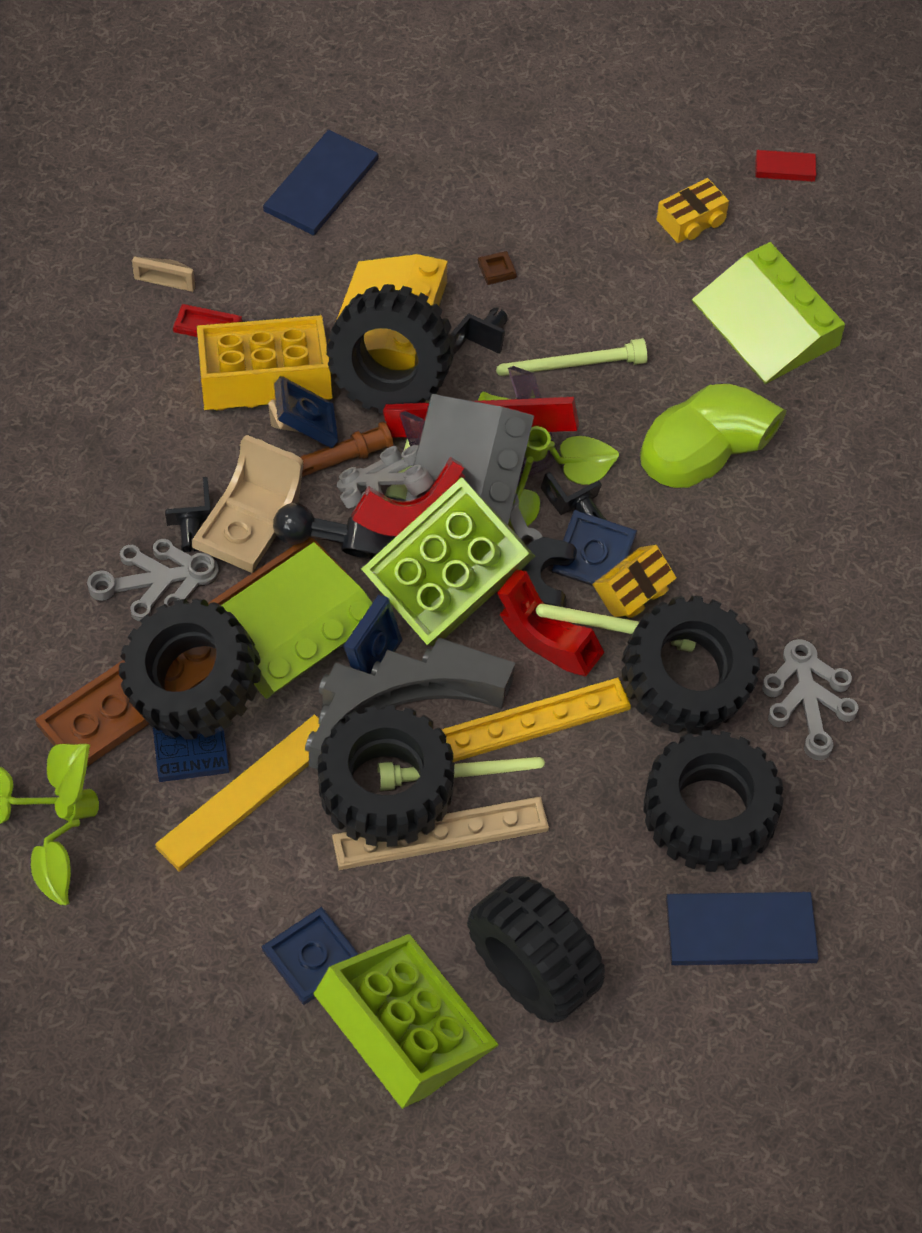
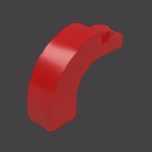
(393, 516)
(560, 642)

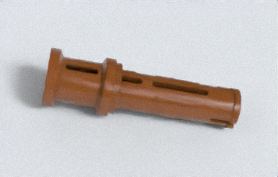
(359, 446)

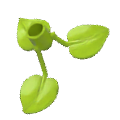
(583, 460)
(67, 774)

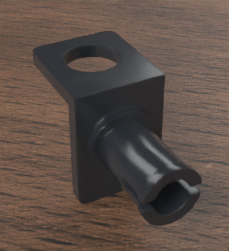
(483, 332)
(579, 501)
(190, 518)

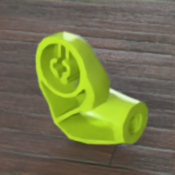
(701, 434)

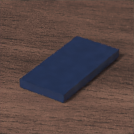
(320, 182)
(741, 928)

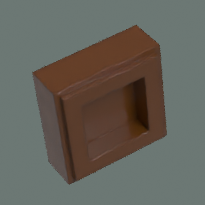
(497, 267)

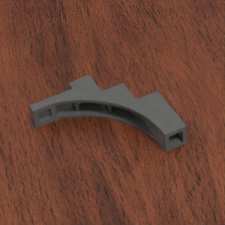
(444, 672)

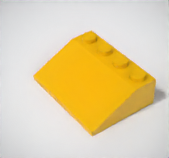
(413, 271)
(248, 357)

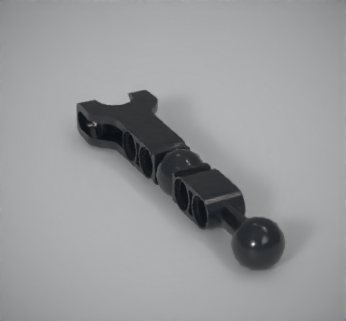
(297, 524)

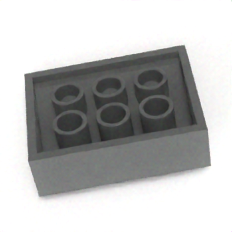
(481, 437)

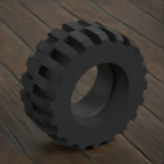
(405, 314)
(719, 635)
(165, 638)
(378, 735)
(703, 839)
(536, 948)

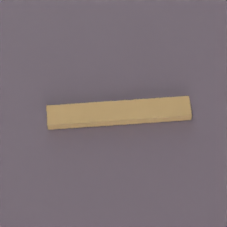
(453, 832)

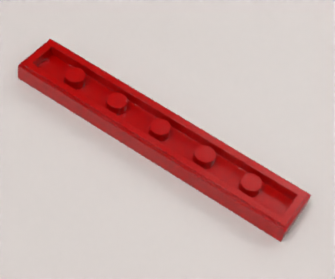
(550, 413)

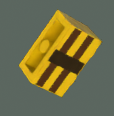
(692, 211)
(635, 581)

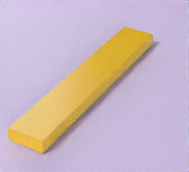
(536, 719)
(238, 798)

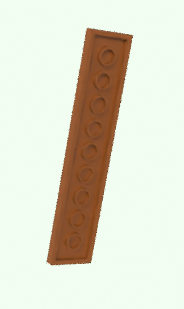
(102, 712)

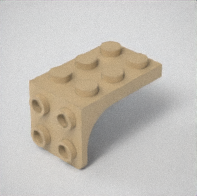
(242, 520)

